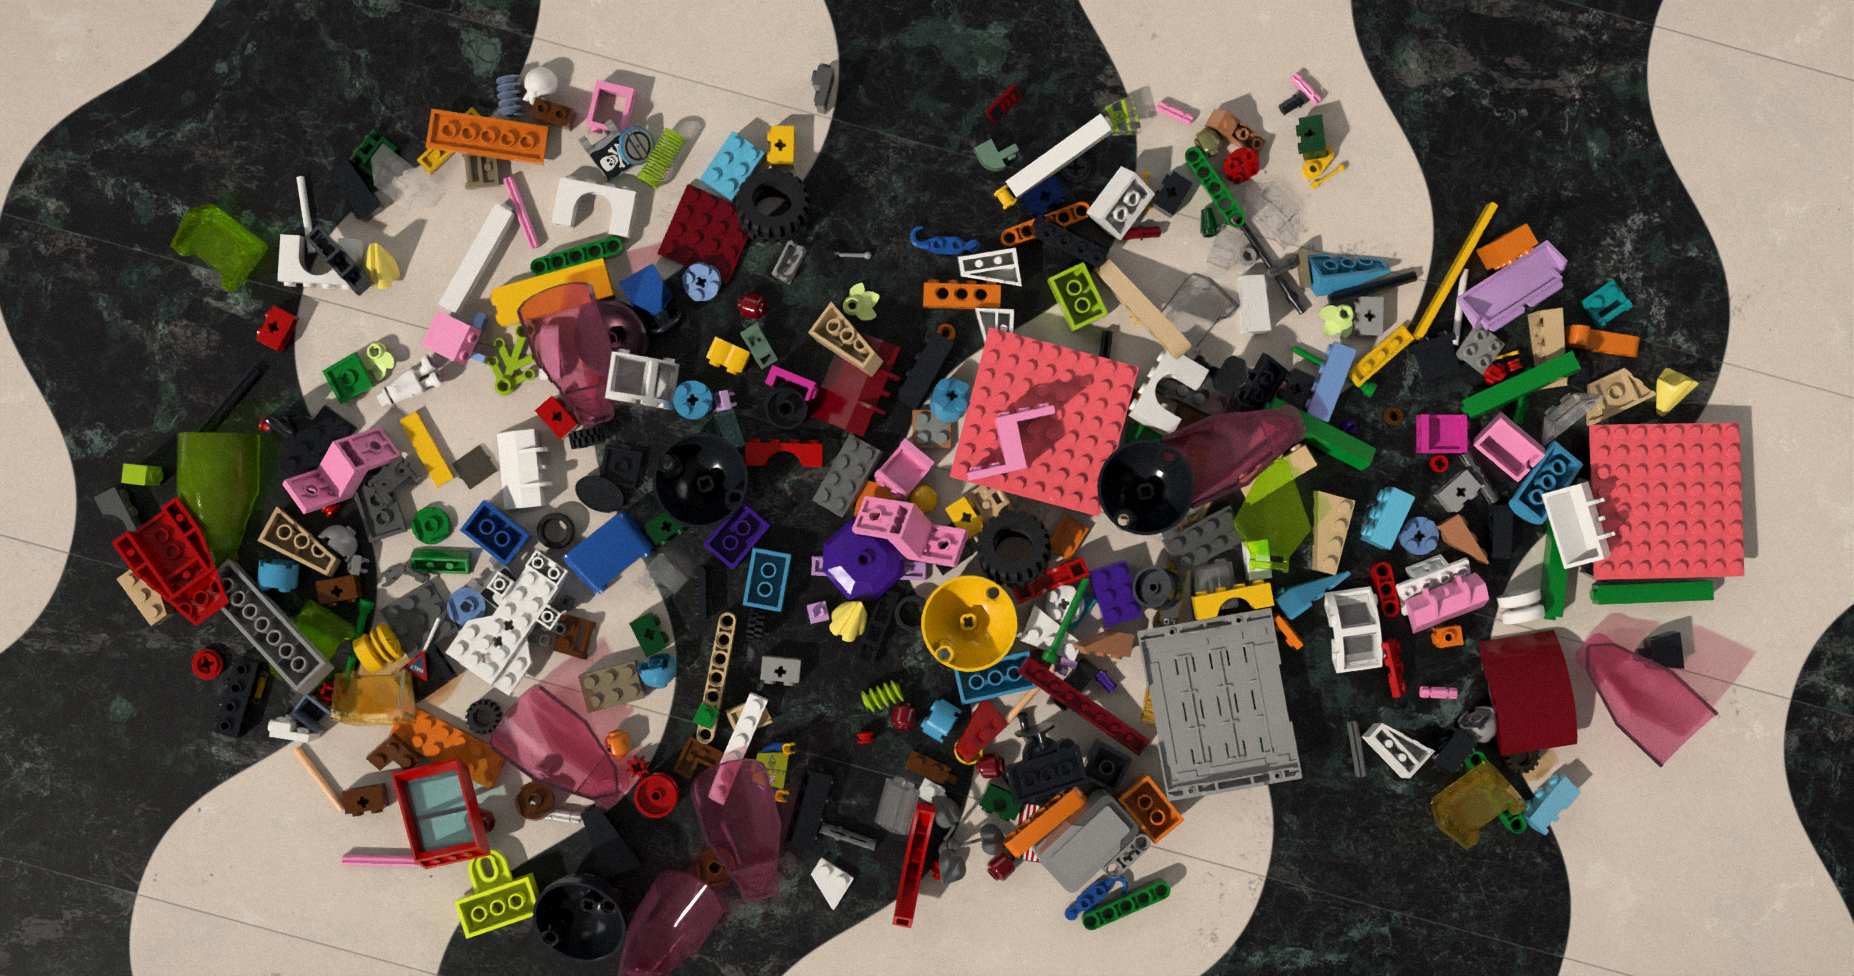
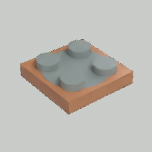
(929, 430)

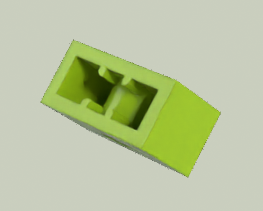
(142, 474)

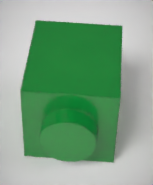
(706, 715)

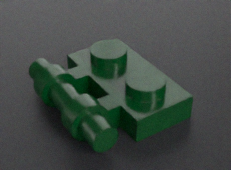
(369, 139)

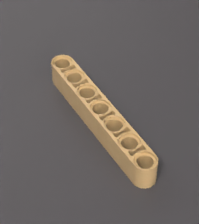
(1142, 309)
(721, 668)

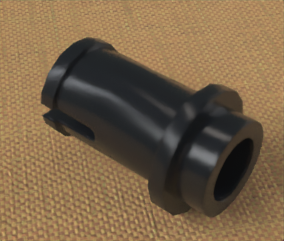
(1291, 104)

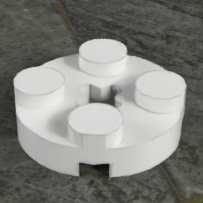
(1056, 598)

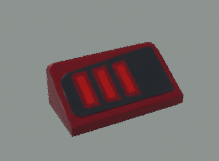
(1003, 103)

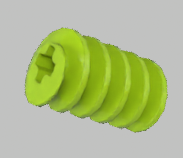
(882, 696)

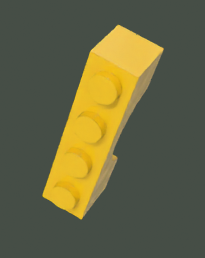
(1208, 604)

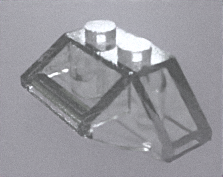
(403, 181)
(1271, 209)
(1567, 413)

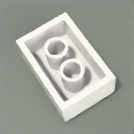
(1120, 203)

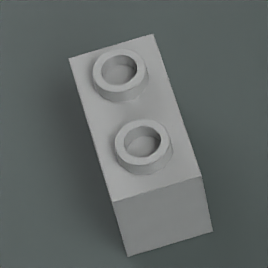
(1373, 307)
(1447, 493)
(771, 663)

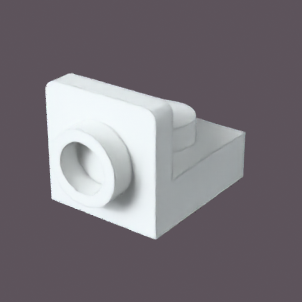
(930, 789)

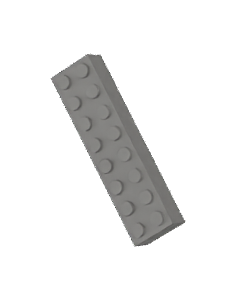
(272, 630)

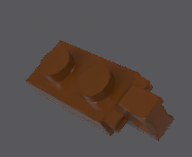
(930, 768)

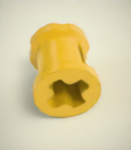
(1005, 197)

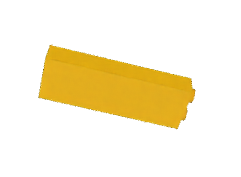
(511, 296)

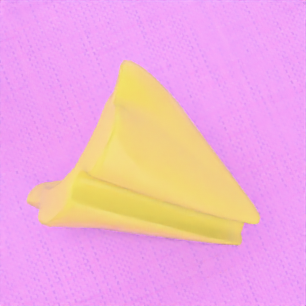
(380, 266)
(1671, 389)
(849, 620)

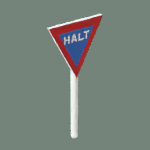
(418, 665)

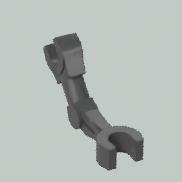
(406, 570)

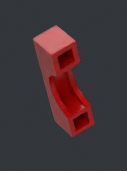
(759, 453)
(1051, 579)

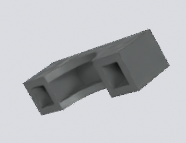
(117, 503)

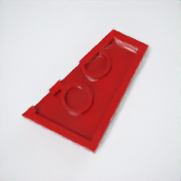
(1392, 660)
(981, 730)

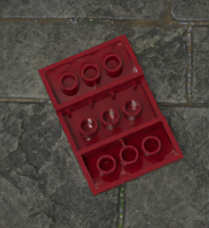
(1530, 692)

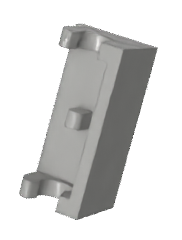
(789, 262)

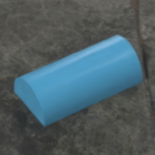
(1550, 474)
(994, 681)

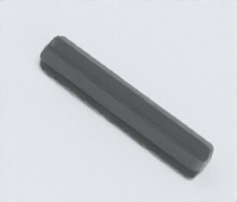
(1356, 748)

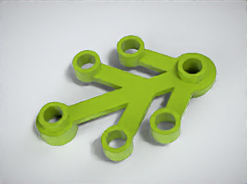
(512, 363)

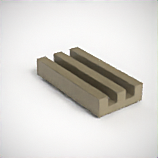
(1303, 268)

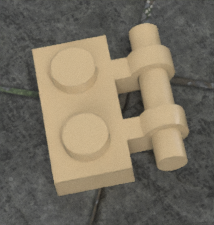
(986, 504)

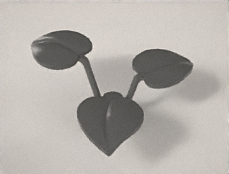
(953, 867)

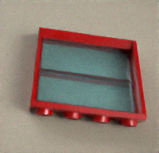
(441, 813)

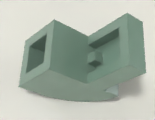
(991, 158)
(759, 346)

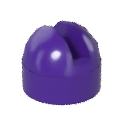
(1346, 424)

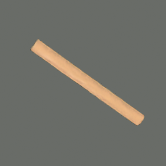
(1025, 699)
(319, 778)

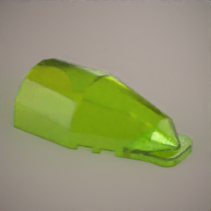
(219, 486)

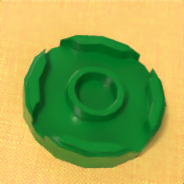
(431, 525)

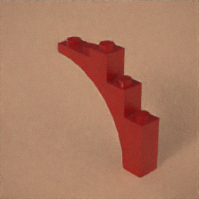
(913, 865)

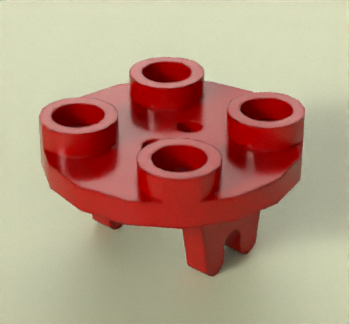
(1240, 172)

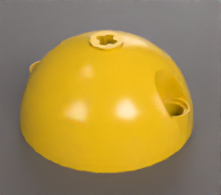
(976, 645)

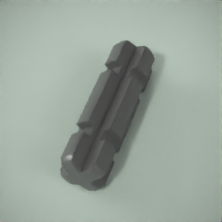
(1282, 267)

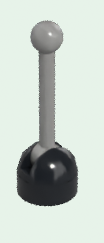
(832, 254)

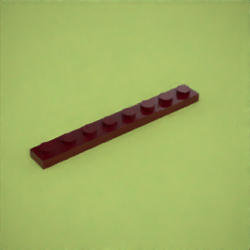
(1083, 705)

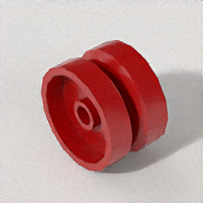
(667, 789)

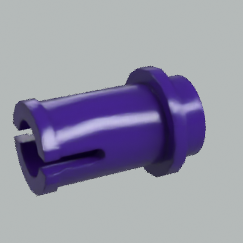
(1103, 678)

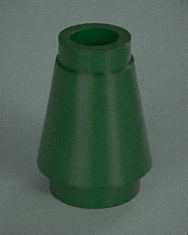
(1208, 223)

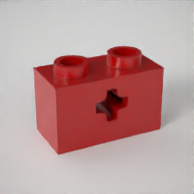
(285, 322)
(547, 412)

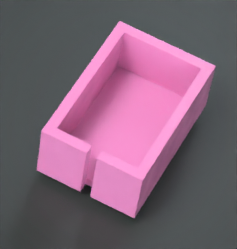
(1509, 446)

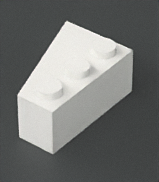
(992, 266)

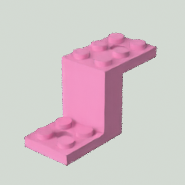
(1010, 441)
(341, 470)
(910, 531)

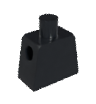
(1664, 650)

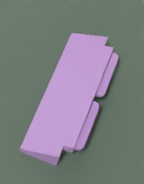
(1519, 284)

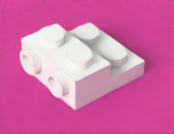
(291, 729)

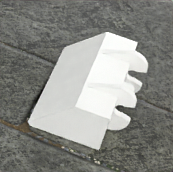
(522, 469)
(1577, 525)

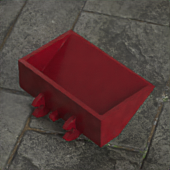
(852, 396)

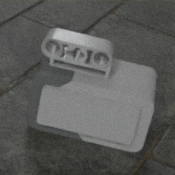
(1091, 841)

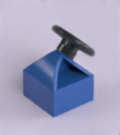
(649, 296)

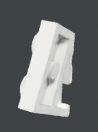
(831, 881)

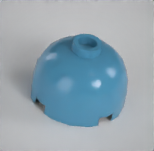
(657, 671)

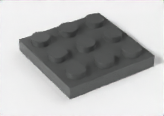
(414, 616)

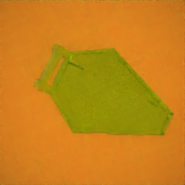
(1272, 517)

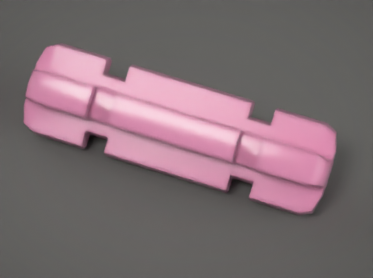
(1306, 89)
(1174, 113)
(1438, 692)

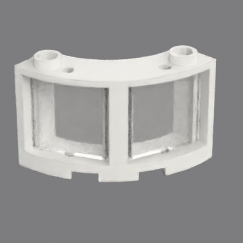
(643, 377)
(1355, 629)

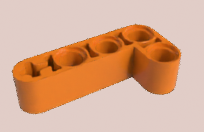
(1600, 341)

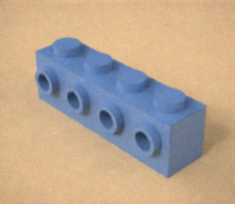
(1330, 381)

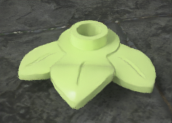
(864, 302)
(1335, 322)
(378, 362)

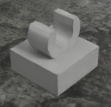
(354, 565)

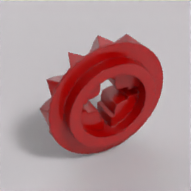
(204, 672)

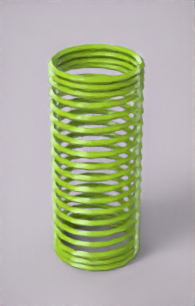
(677, 140)

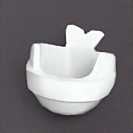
(539, 83)

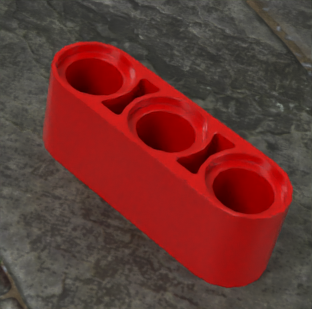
(1391, 595)

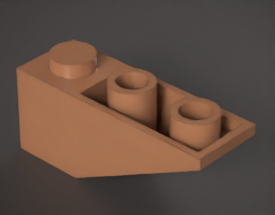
(1234, 130)
(1456, 534)
(1107, 642)

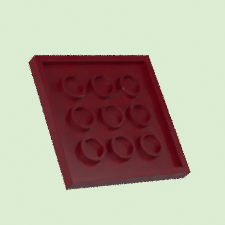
(705, 231)

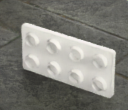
(1429, 574)

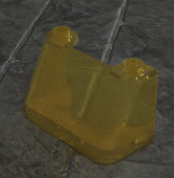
(373, 699)
(1474, 802)

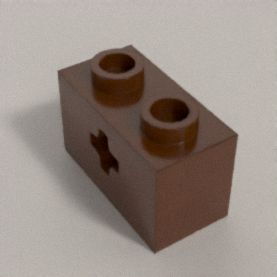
(553, 114)
(328, 589)
(354, 799)

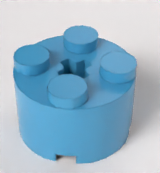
(684, 394)
(950, 400)
(278, 574)
(941, 720)

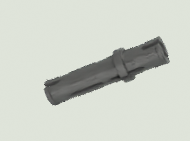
(1476, 471)
(825, 828)

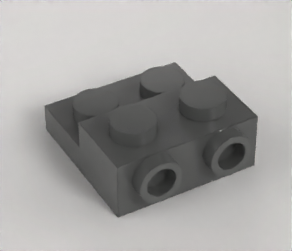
(823, 83)

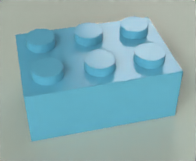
(732, 166)
(1387, 517)

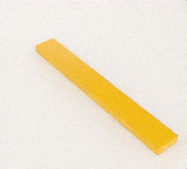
(1454, 270)

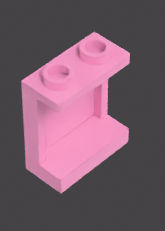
(451, 338)
(904, 470)

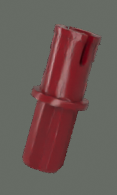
(1142, 232)

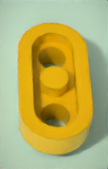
(1320, 164)

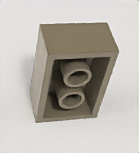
(612, 686)

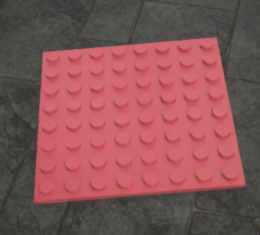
(1059, 449)
(1668, 499)

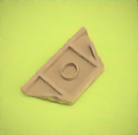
(1620, 392)

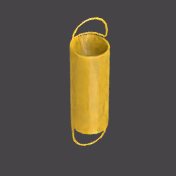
(260, 687)

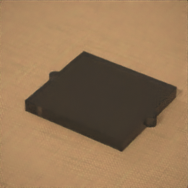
(474, 467)

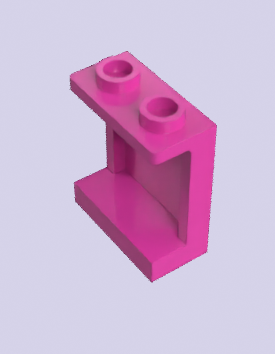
(776, 373)
(1442, 433)

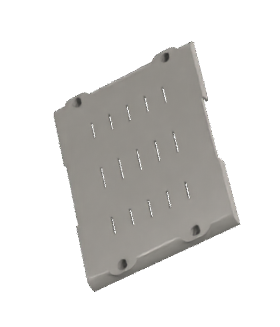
(1259, 674)

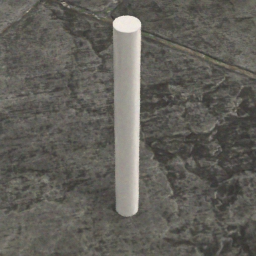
(305, 210)
(1459, 312)

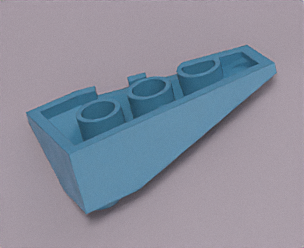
(1338, 274)
(1298, 598)

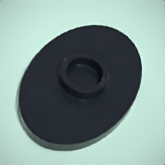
(599, 493)

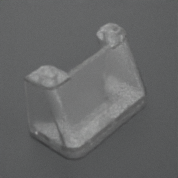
(1197, 309)

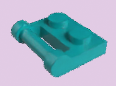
(1603, 298)

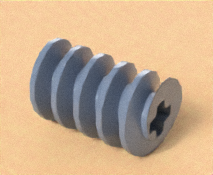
(508, 96)

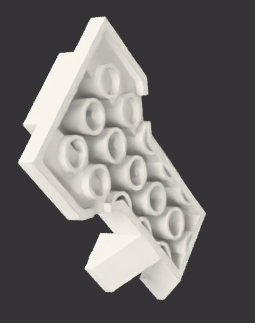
(523, 603)

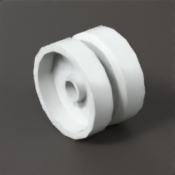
(1521, 606)

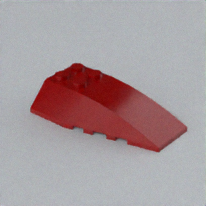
(175, 562)

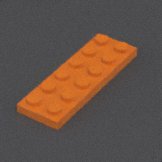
(487, 137)
(445, 741)

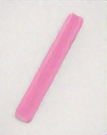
(521, 212)
(379, 860)

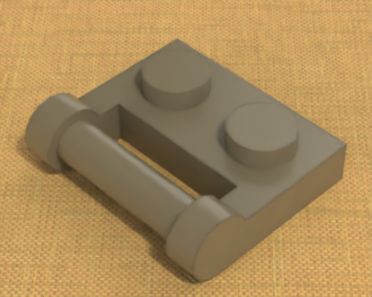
(487, 169)

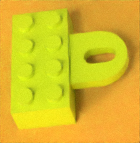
(497, 898)

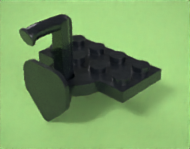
(1247, 386)
(310, 440)
(1047, 768)

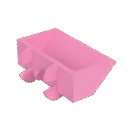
(1446, 601)

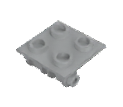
(1479, 349)

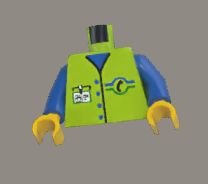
(775, 759)

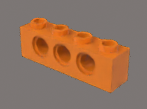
(931, 299)

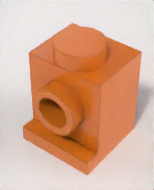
(1454, 632)

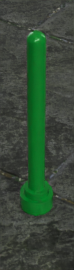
(1367, 387)
(365, 607)
(1051, 654)

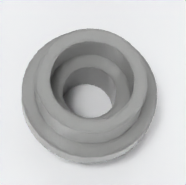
(1253, 256)

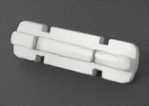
(566, 816)

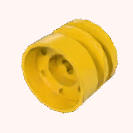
(378, 648)

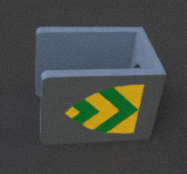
(307, 720)

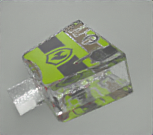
(1123, 117)

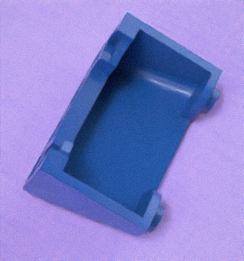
(609, 551)

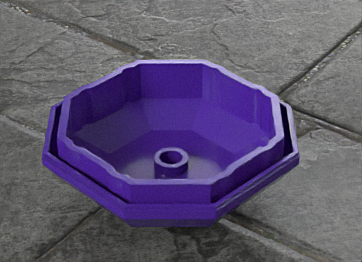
(859, 579)

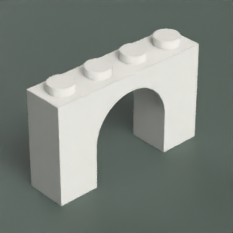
(572, 192)
(293, 269)
(1147, 409)

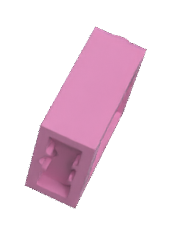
(616, 90)

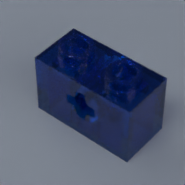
(1049, 187)

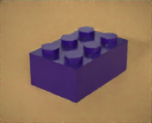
(737, 536)
(1114, 593)

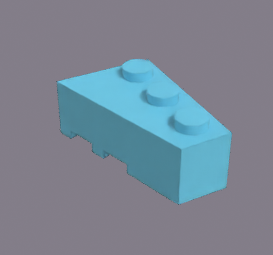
(1549, 802)

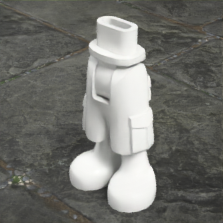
(409, 384)

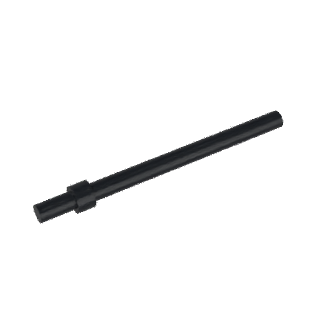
(1292, 297)

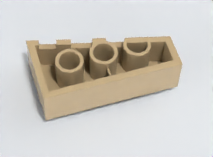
(842, 338)
(1547, 338)
(1299, 460)
(1330, 528)
(293, 540)

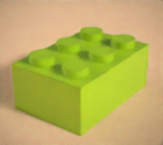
(1077, 297)

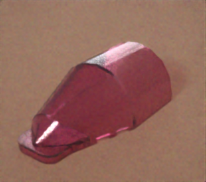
(571, 347)
(1234, 448)
(1644, 697)
(557, 748)
(741, 824)
(669, 925)

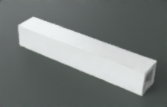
(1060, 155)
(477, 258)

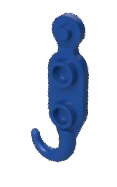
(944, 245)
(1093, 895)

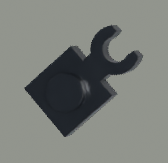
(1581, 375)

